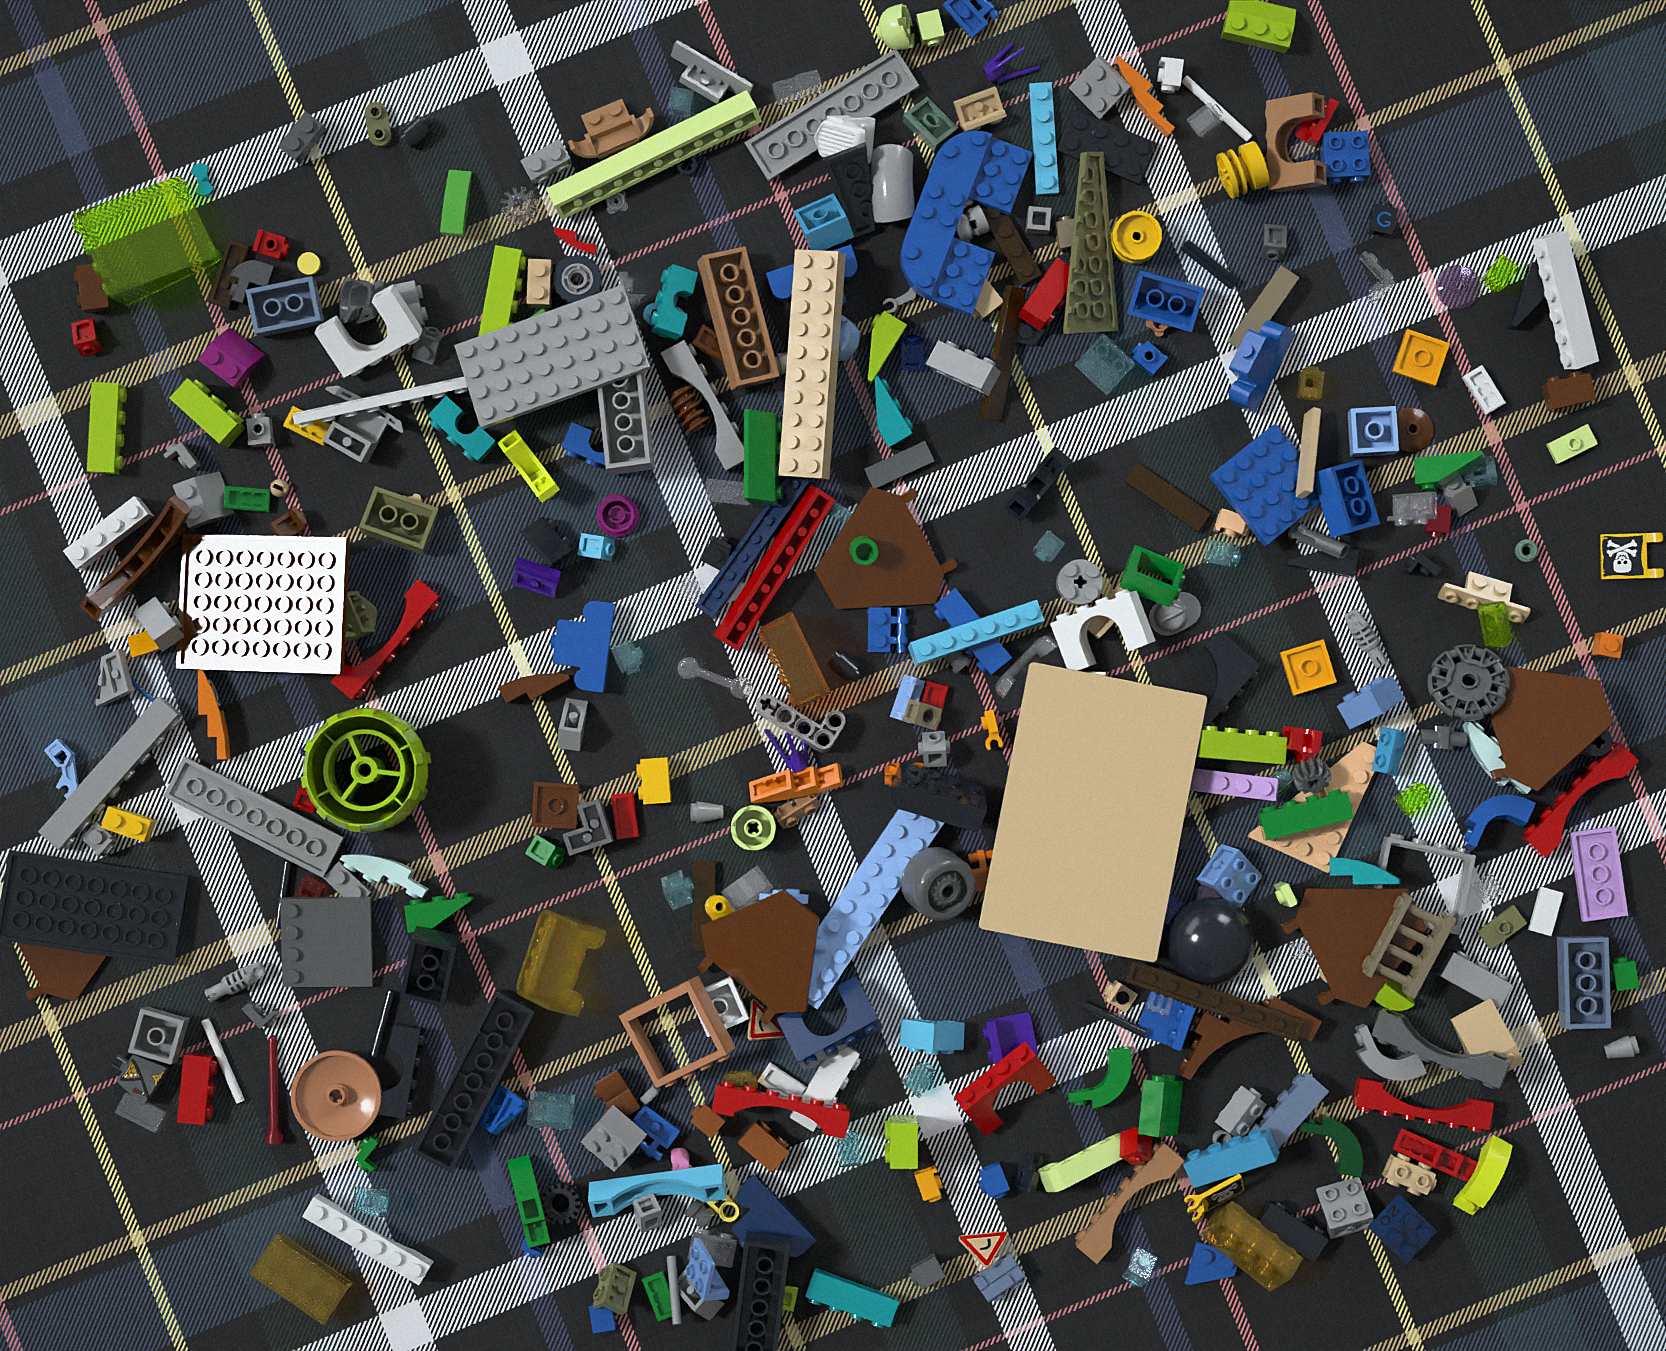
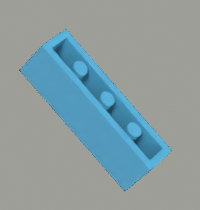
(1231, 1157)

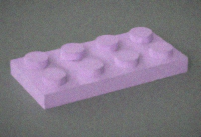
(1598, 873)

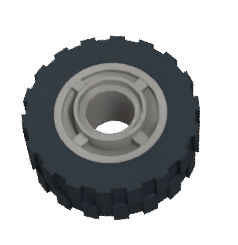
(574, 266)

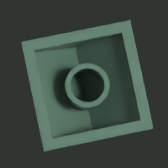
(929, 124)

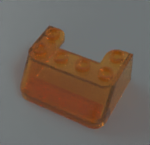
(794, 660)

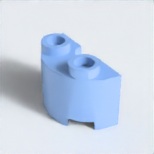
(848, 339)

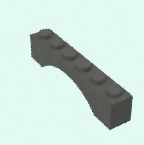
(1397, 1030)

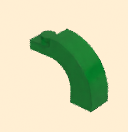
(1112, 1085)

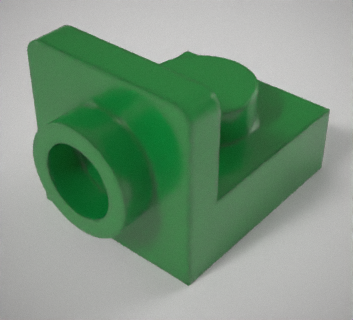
(545, 852)

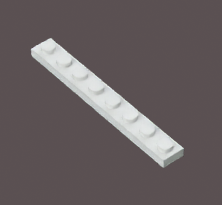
(372, 403)

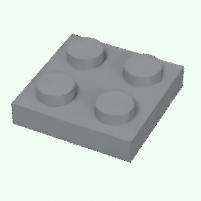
(1100, 86)

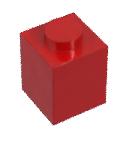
(1135, 1147)

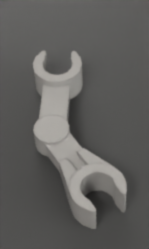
(909, 296)

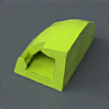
(1393, 997)

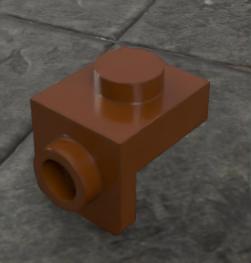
(290, 523)

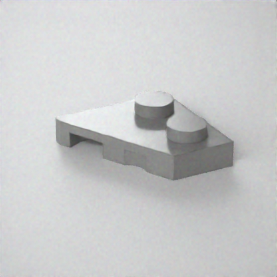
(114, 678)

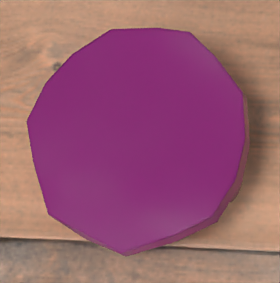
(617, 515)

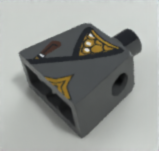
(140, 1075)

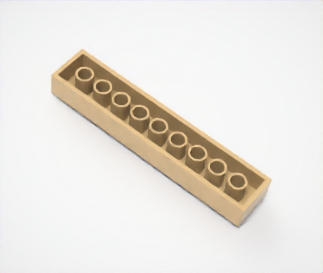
(812, 364)

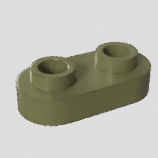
(378, 123)

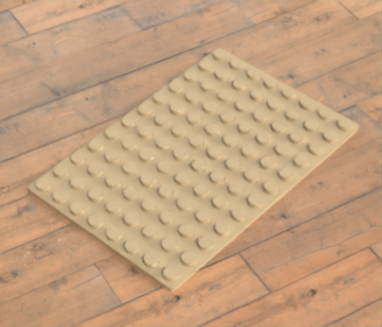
(1092, 812)

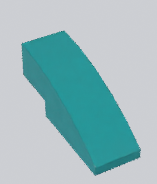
(1362, 871)

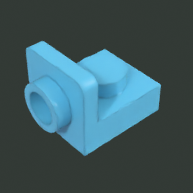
(596, 547)

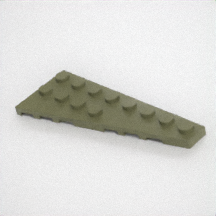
(1091, 275)

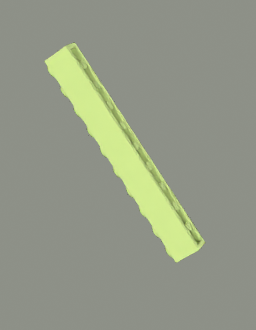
(654, 155)

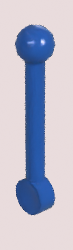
(141, 690)

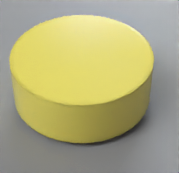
(309, 263)

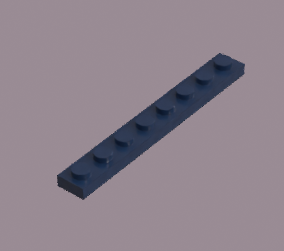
(751, 547)

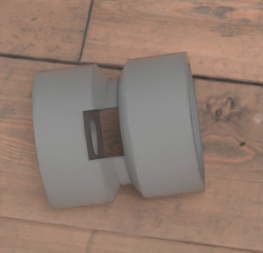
(965, 231)

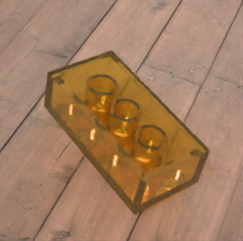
(1251, 1246)
(301, 1278)

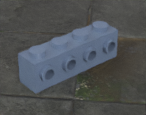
(1291, 1108)

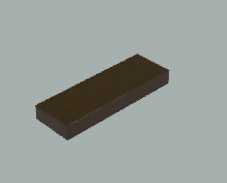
(233, 255)

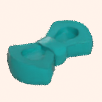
(200, 171)

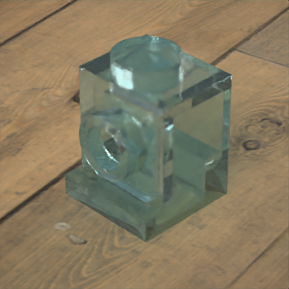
(1488, 470)
(919, 1078)

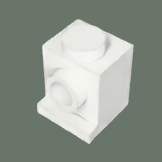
(1170, 74)

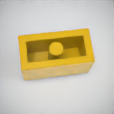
(655, 780)
(128, 823)

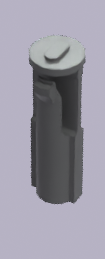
(1317, 540)

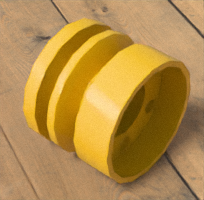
(1238, 171)

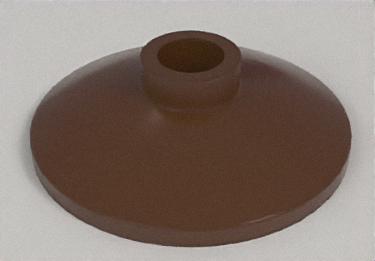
(1424, 429)

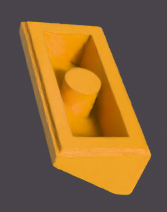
(142, 644)

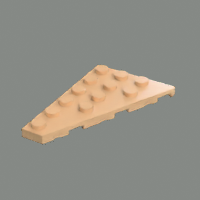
(1316, 845)

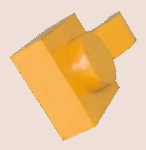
(989, 722)

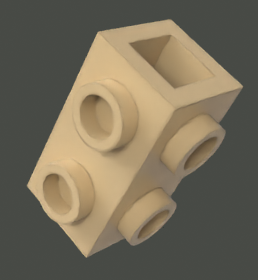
(1416, 1177)

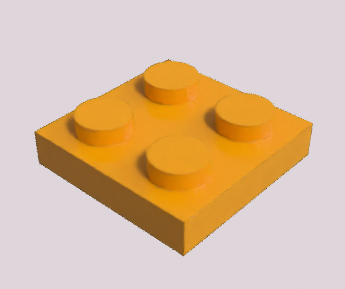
(1420, 357)
(1308, 667)

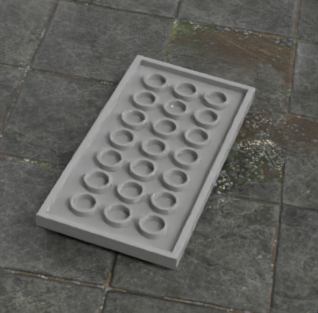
(552, 357)

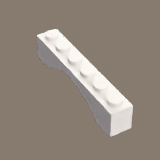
(382, 1249)

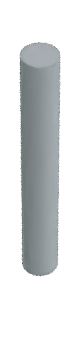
(674, 1290)

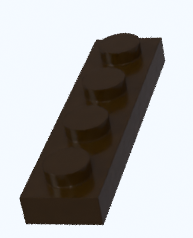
(1011, 245)

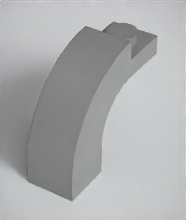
(1398, 1068)

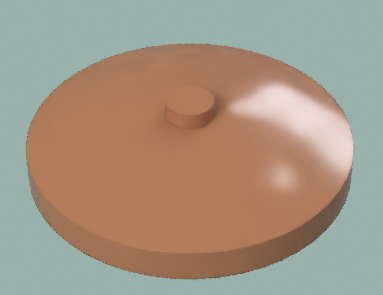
(336, 1095)

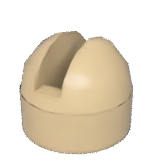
(276, 492)

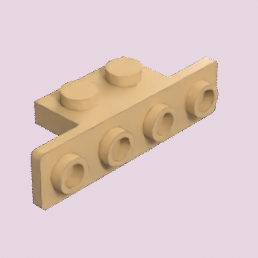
(1483, 590)

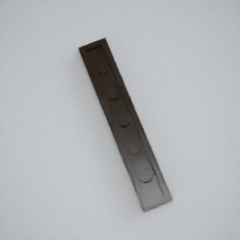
(1004, 351)

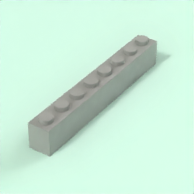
(110, 773)

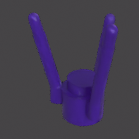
(994, 69)
(797, 760)

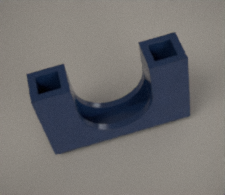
(859, 1024)

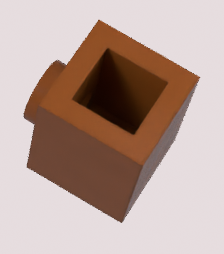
(706, 1120)

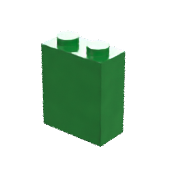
(1160, 1106)

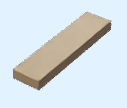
(1308, 453)

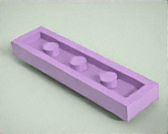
(1234, 784)

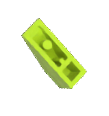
(885, 336)

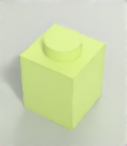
(930, 28)

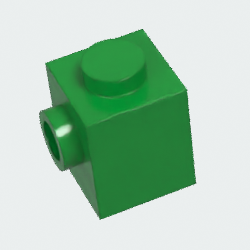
(1623, 974)

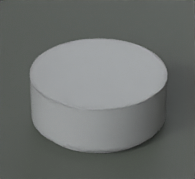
(650, 1094)

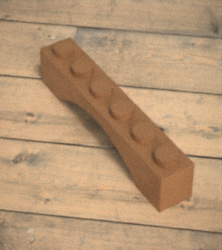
(1097, 1238)

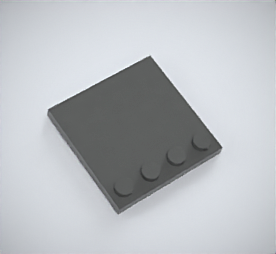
(326, 941)

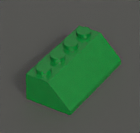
(762, 458)

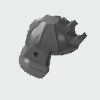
(356, 300)

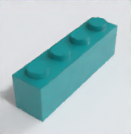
(851, 1297)

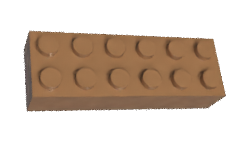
(738, 318)

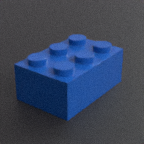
(1346, 498)

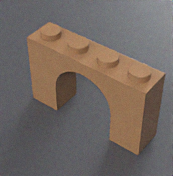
(1282, 117)

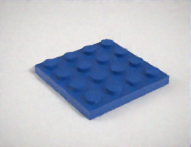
(1263, 485)

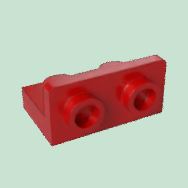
(1312, 130)

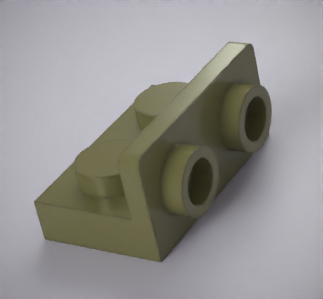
(614, 1288)

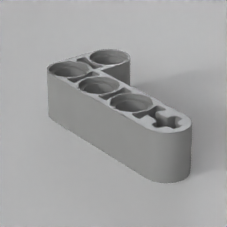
(798, 719)

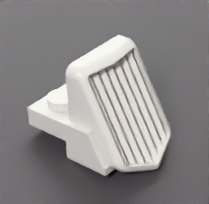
(844, 132)

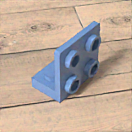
(1230, 874)
(704, 1274)

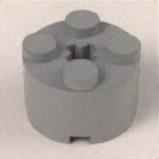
(1089, 573)

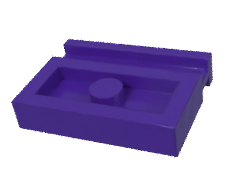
(536, 577)

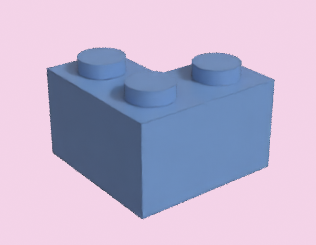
(1371, 701)

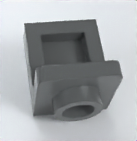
(428, 345)

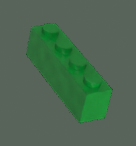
(1305, 815)

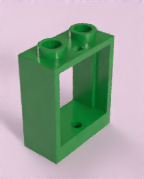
(1148, 586)

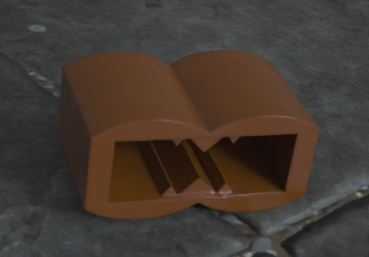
(616, 1092)

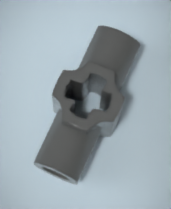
(1443, 737)

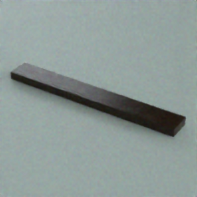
(1215, 1001)

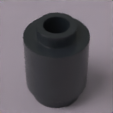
(416, 131)
(844, 666)

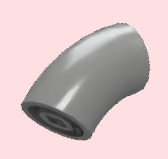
(892, 183)

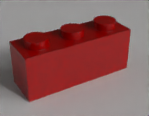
(1047, 296)
(197, 1088)

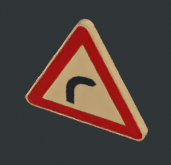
(757, 1029)
(984, 1245)

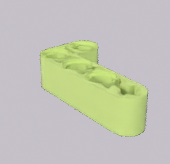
(1081, 1165)

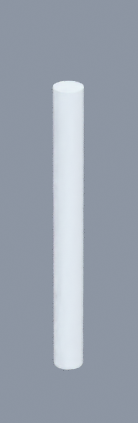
(1204, 97)
(223, 1062)

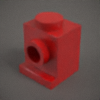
(280, 249)

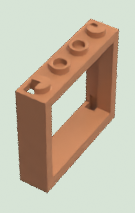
(709, 1017)

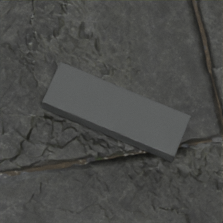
(899, 465)

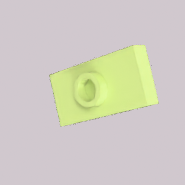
(1572, 444)
(1284, 894)

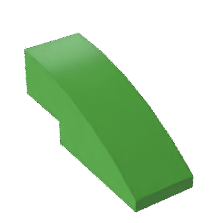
(456, 203)

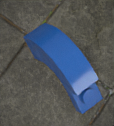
(1505, 807)

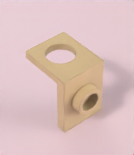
(1113, 989)

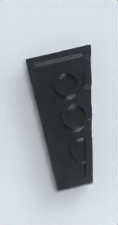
(852, 184)

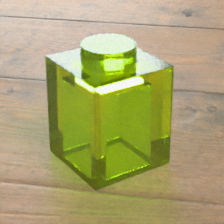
(1499, 273)
(1412, 798)

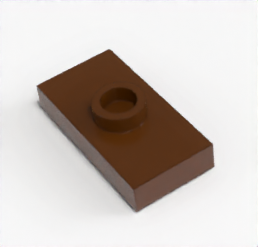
(707, 342)

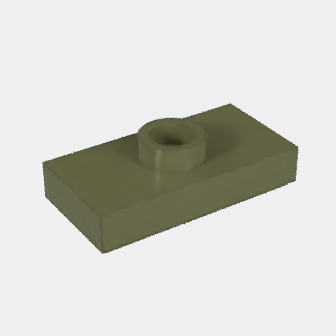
(1501, 927)

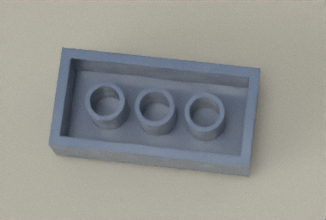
(1584, 982)

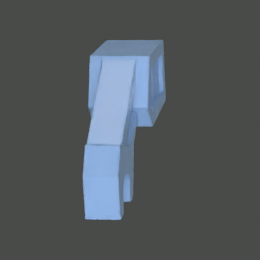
(69, 770)

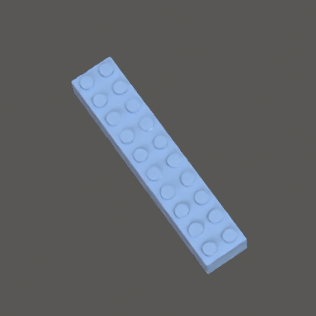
(866, 898)

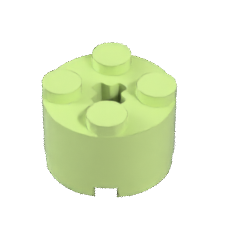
(753, 840)

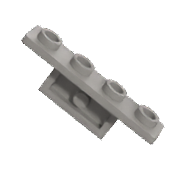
(706, 75)

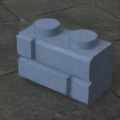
(999, 1277)

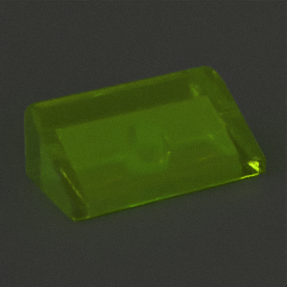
(1495, 624)

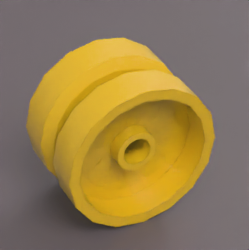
(1135, 224)

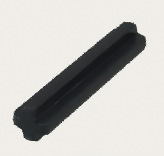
(1209, 264)

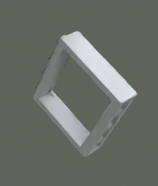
(1439, 849)

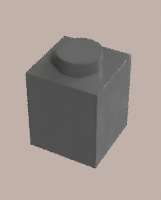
(926, 1272)

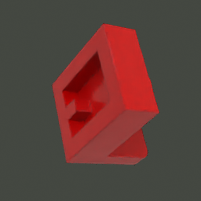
(86, 337)

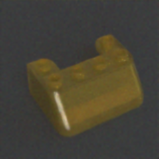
(555, 961)

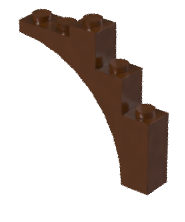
(140, 561)
(1217, 1032)

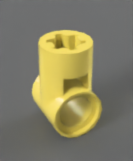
(720, 1209)

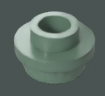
(1533, 550)

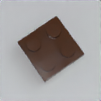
(555, 805)

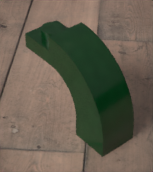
(1348, 1148)

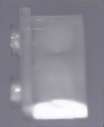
(1414, 507)

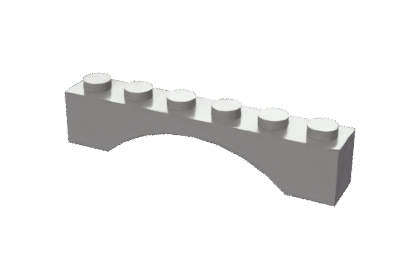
(683, 365)

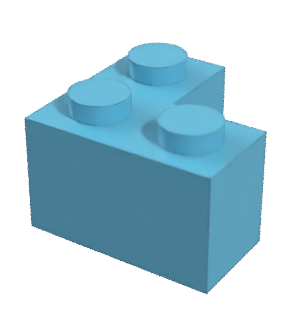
(932, 1036)

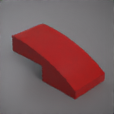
(570, 238)

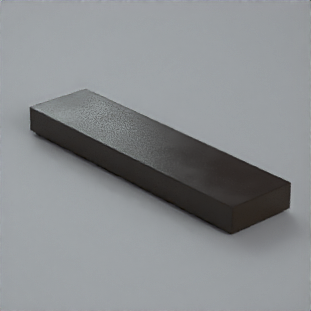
(1167, 497)
(703, 888)

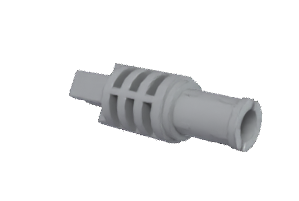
(1365, 637)
(236, 981)

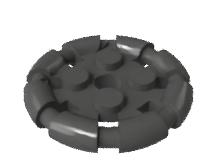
(1465, 694)

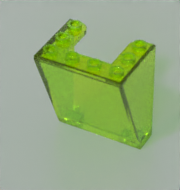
(146, 240)

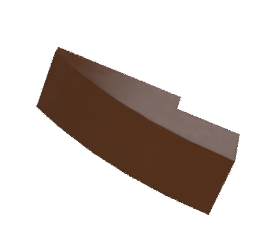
(532, 685)

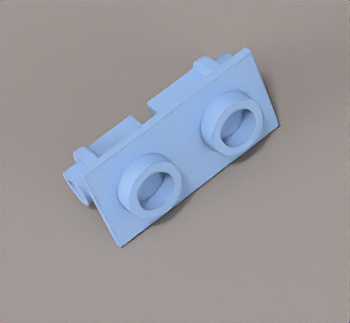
(909, 689)

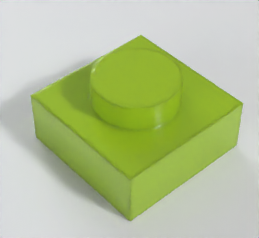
(790, 1298)

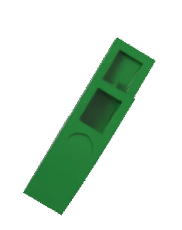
(528, 1201)

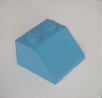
(824, 223)

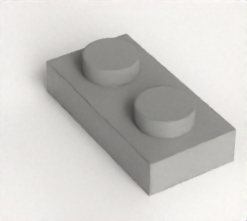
(346, 882)

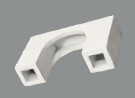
(353, 356)
(1123, 610)

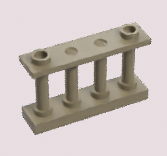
(1421, 963)

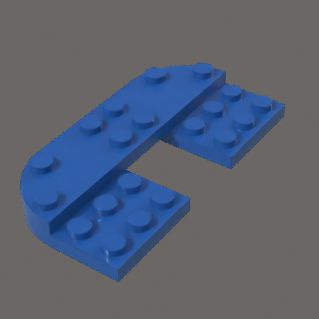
(965, 168)

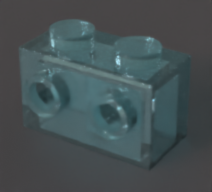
(550, 1110)

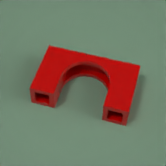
(979, 1096)

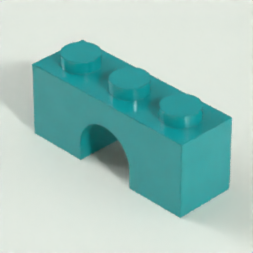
(667, 319)
(446, 417)

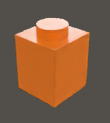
(1607, 645)

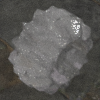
(511, 207)

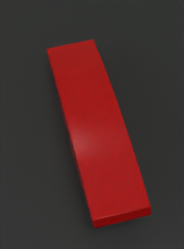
(1435, 1155)

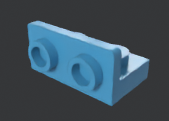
(1389, 751)

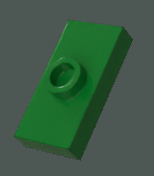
(246, 499)
(659, 1294)

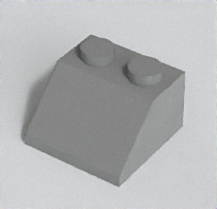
(205, 498)

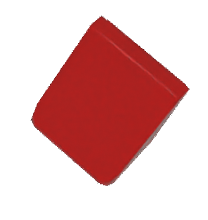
(303, 801)

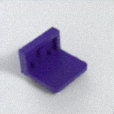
(1007, 1034)

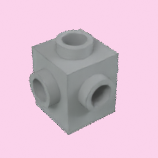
(934, 748)

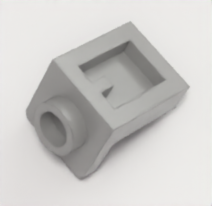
(186, 456)
(99, 839)

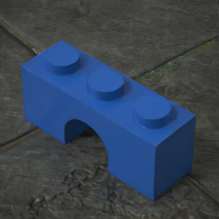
(579, 444)

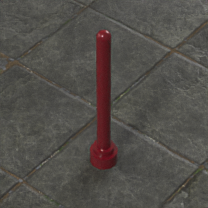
(274, 1134)

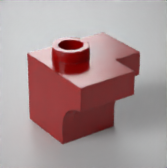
(1302, 742)

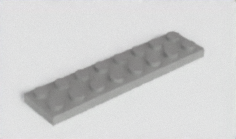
(857, 96)
(253, 816)

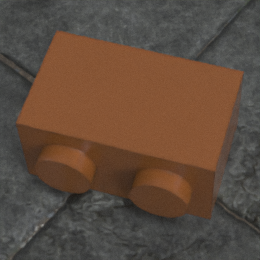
(764, 1145)

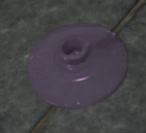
(1448, 292)

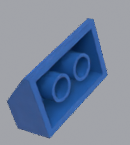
(1165, 300)

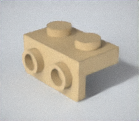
(979, 109)

